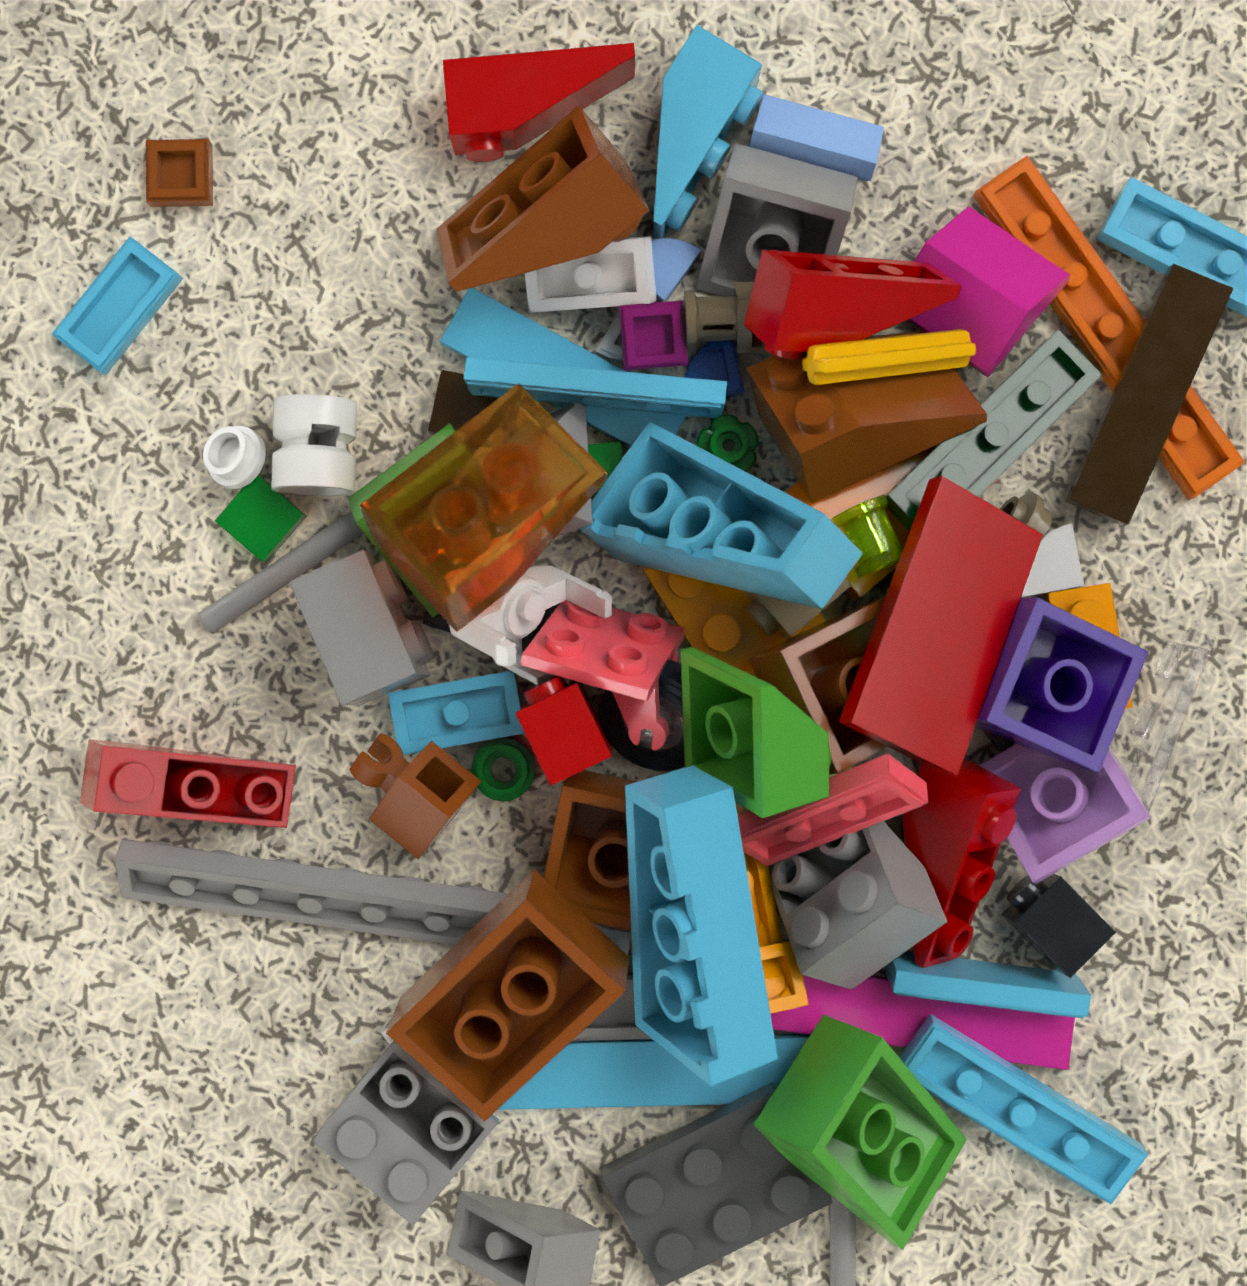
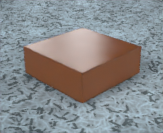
(179, 172)

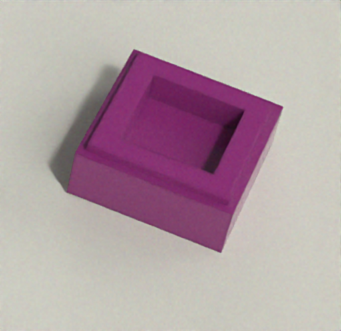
(653, 335)

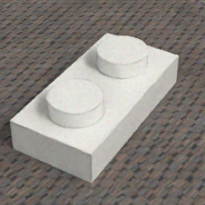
(606, 279)

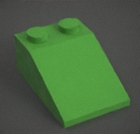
(862, 1128)

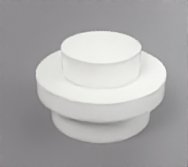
(234, 456)

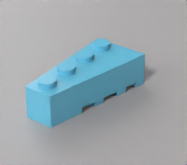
(716, 524)
(695, 927)

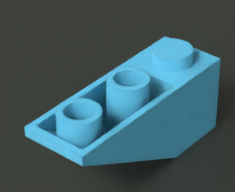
(701, 100)

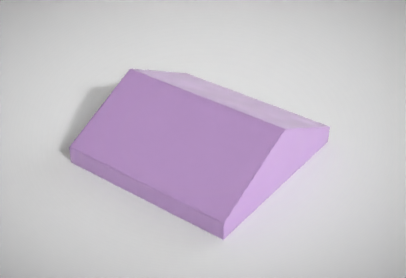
(1065, 808)

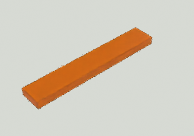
(1102, 316)

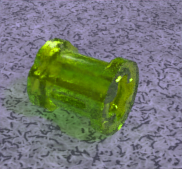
(872, 534)

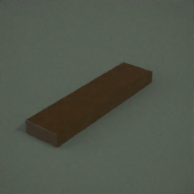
(1149, 394)

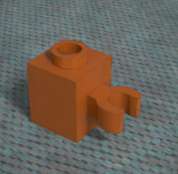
(419, 794)

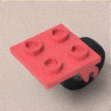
(634, 664)

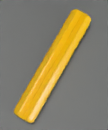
(888, 356)

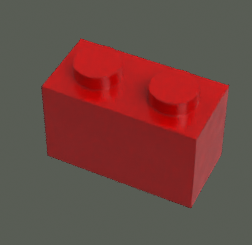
(562, 728)

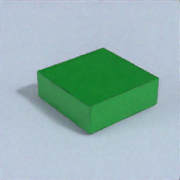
(260, 519)

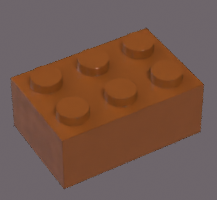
(509, 995)

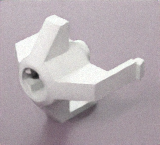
(518, 613)

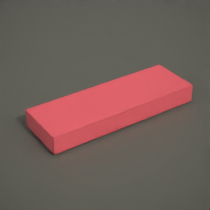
(855, 801)

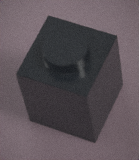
(1056, 922)

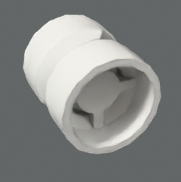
(319, 468)

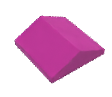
(1001, 286)

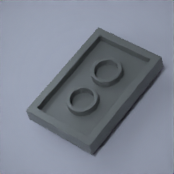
(709, 1189)

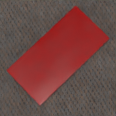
(942, 627)

